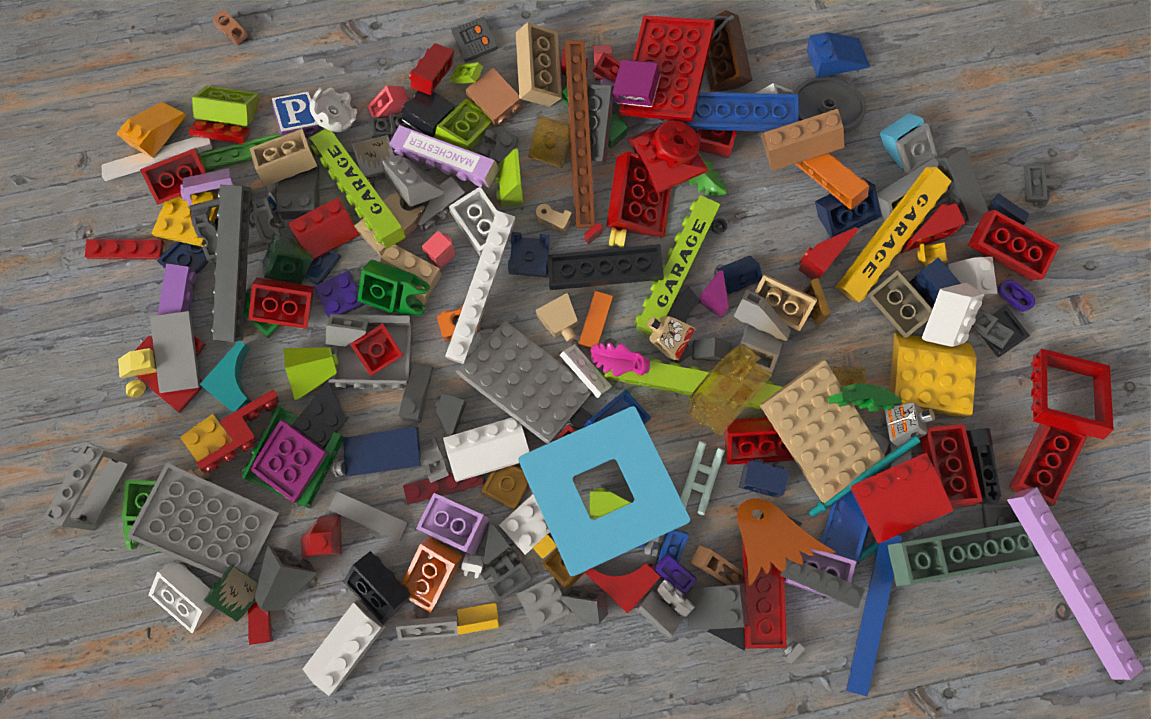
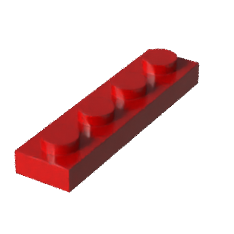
(124, 249)

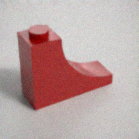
(626, 589)

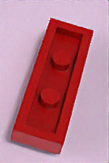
(219, 131)

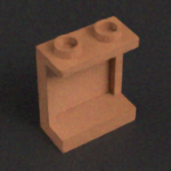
(494, 97)

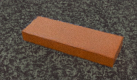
(595, 319)

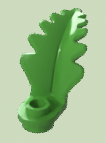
(709, 182)

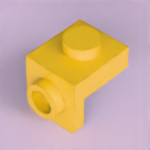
(931, 252)

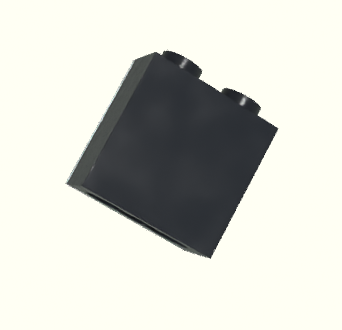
(426, 112)

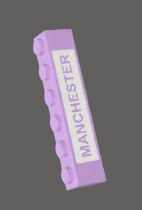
(444, 156)

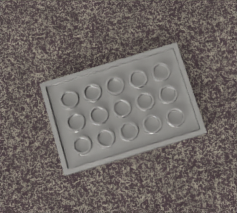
(525, 382)
(202, 523)

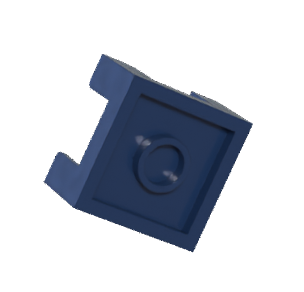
(529, 255)

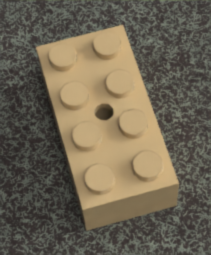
(538, 64)

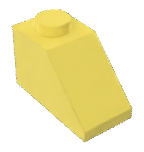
(137, 363)

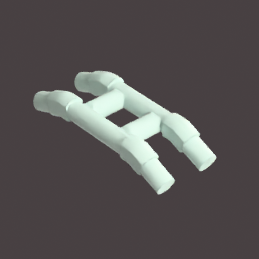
(711, 471)

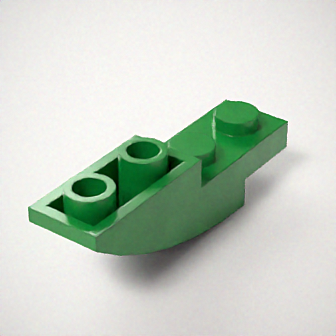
(865, 396)

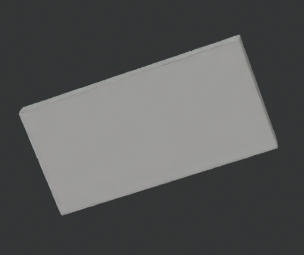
(175, 352)

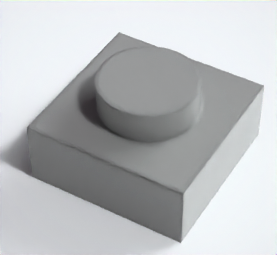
(792, 652)

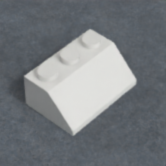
(953, 315)
(181, 595)

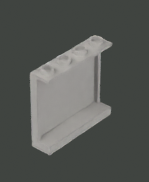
(396, 375)

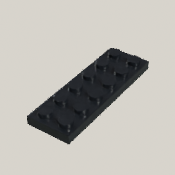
(605, 267)

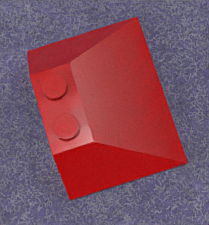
(659, 173)

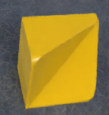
(545, 546)

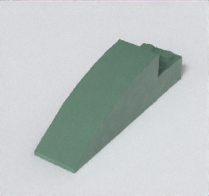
(960, 553)

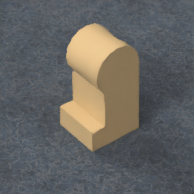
(553, 219)

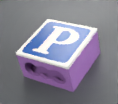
(294, 113)

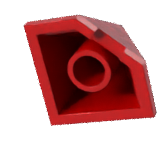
(322, 538)

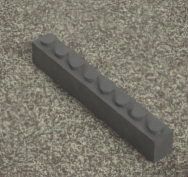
(231, 262)

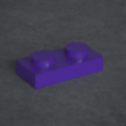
(675, 573)

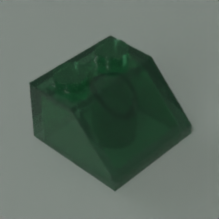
(286, 261)

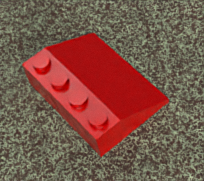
(634, 200)
(901, 498)

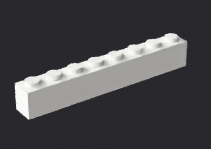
(480, 287)

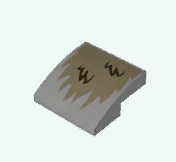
(371, 155)

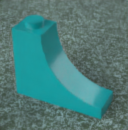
(225, 379)

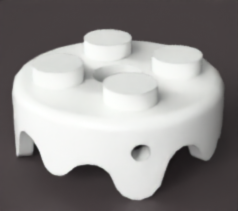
(339, 104)

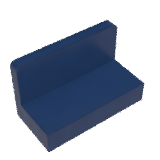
(1009, 209)
(741, 274)

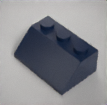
(839, 218)

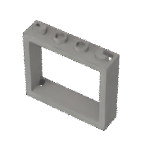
(77, 481)

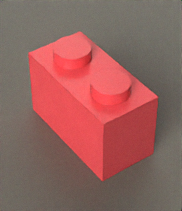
(439, 249)

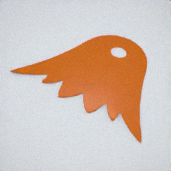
(772, 538)

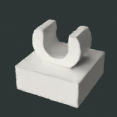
(472, 564)

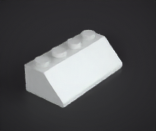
(485, 448)
(342, 649)

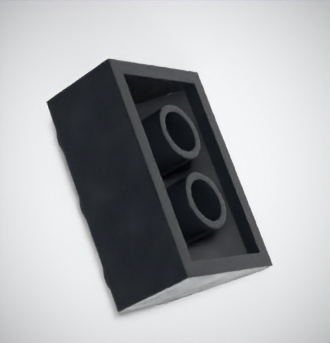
(376, 587)

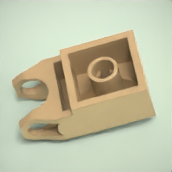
(407, 219)

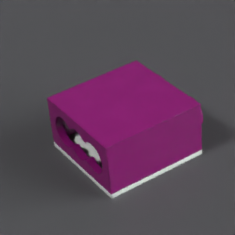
(636, 83)

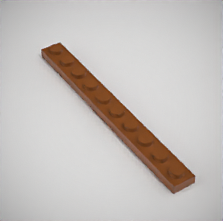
(579, 133)

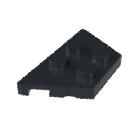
(321, 417)

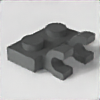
(504, 145)

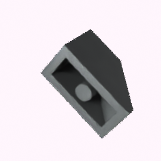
(450, 412)
(586, 604)

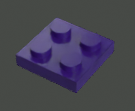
(339, 294)

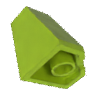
(308, 368)

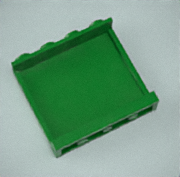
(312, 489)

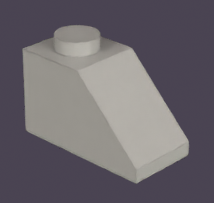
(344, 330)

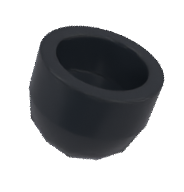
(717, 222)

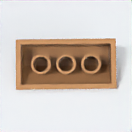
(804, 139)

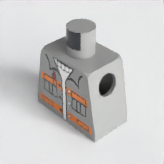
(907, 421)

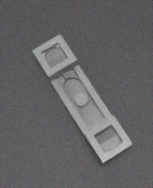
(368, 516)

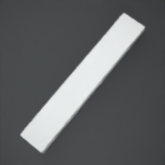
(138, 161)

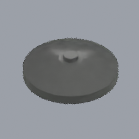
(831, 93)

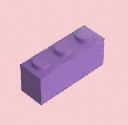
(177, 289)

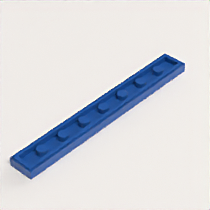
(872, 620)

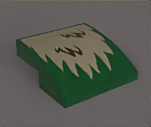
(233, 593)

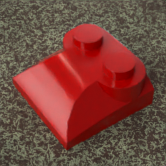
(376, 349)

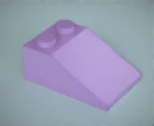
(453, 524)

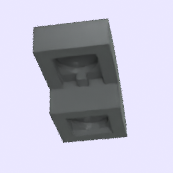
(992, 330)

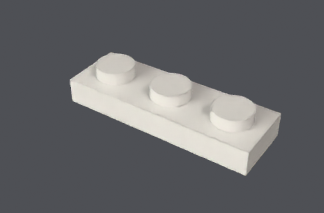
(586, 371)

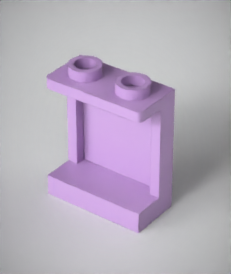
(204, 183)

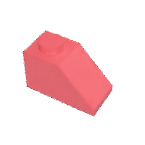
(388, 102)

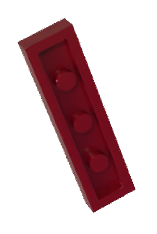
(423, 489)

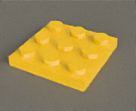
(175, 219)

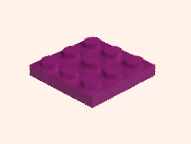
(288, 461)

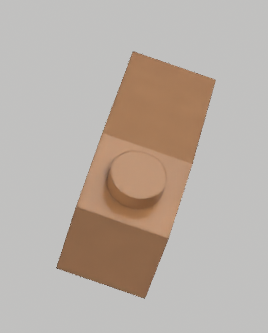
(717, 566)

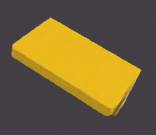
(478, 618)

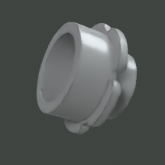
(338, 468)

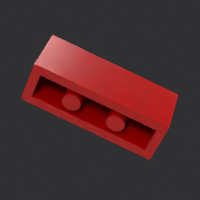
(431, 68)

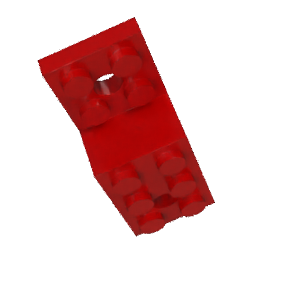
(239, 432)

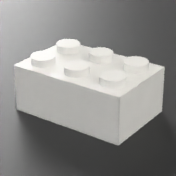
(475, 217)

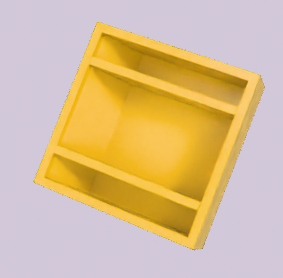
(933, 375)

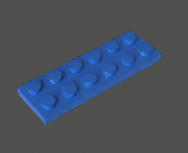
(744, 111)

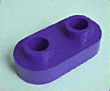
(1016, 294)

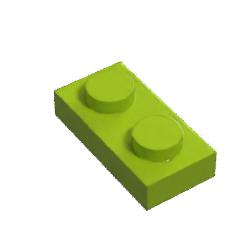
(466, 73)

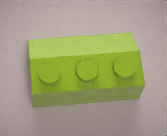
(225, 105)

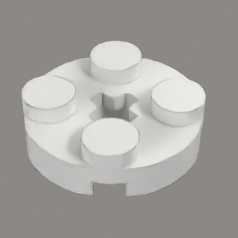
(674, 596)

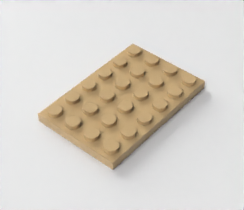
(824, 439)

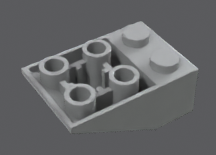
(763, 345)

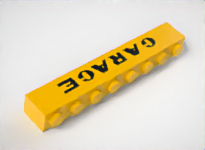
(893, 234)

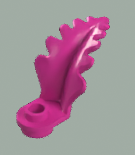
(619, 359)

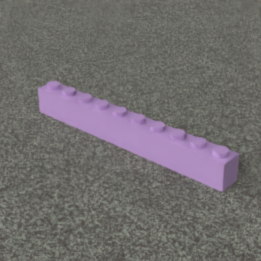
(1075, 584)

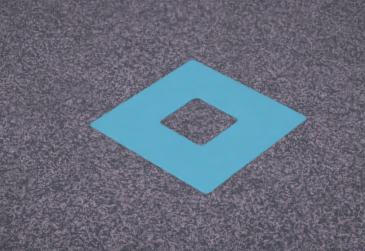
(590, 542)

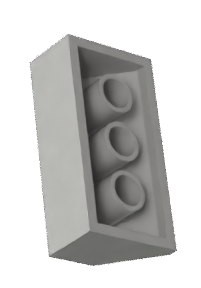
(892, 195)

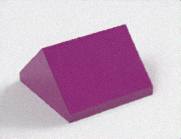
(715, 296)

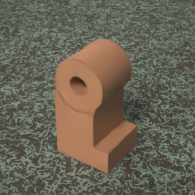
(230, 27)

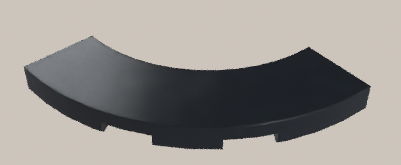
(680, 310)

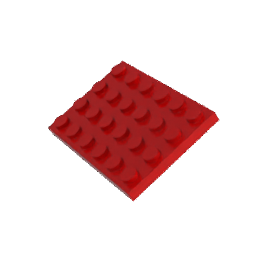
(681, 53)

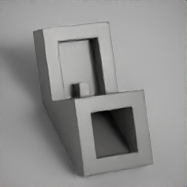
(433, 459)

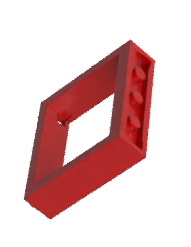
(1101, 374)

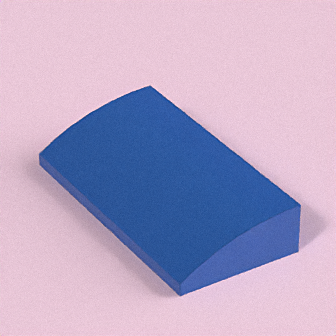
(846, 529)

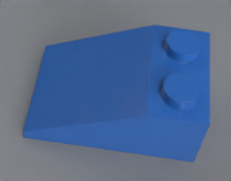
(835, 54)
(618, 404)

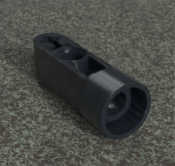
(984, 463)

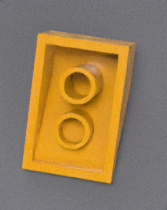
(151, 128)

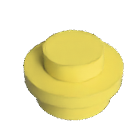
(135, 388)

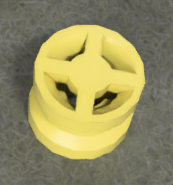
(617, 237)

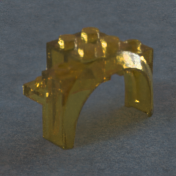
(727, 389)

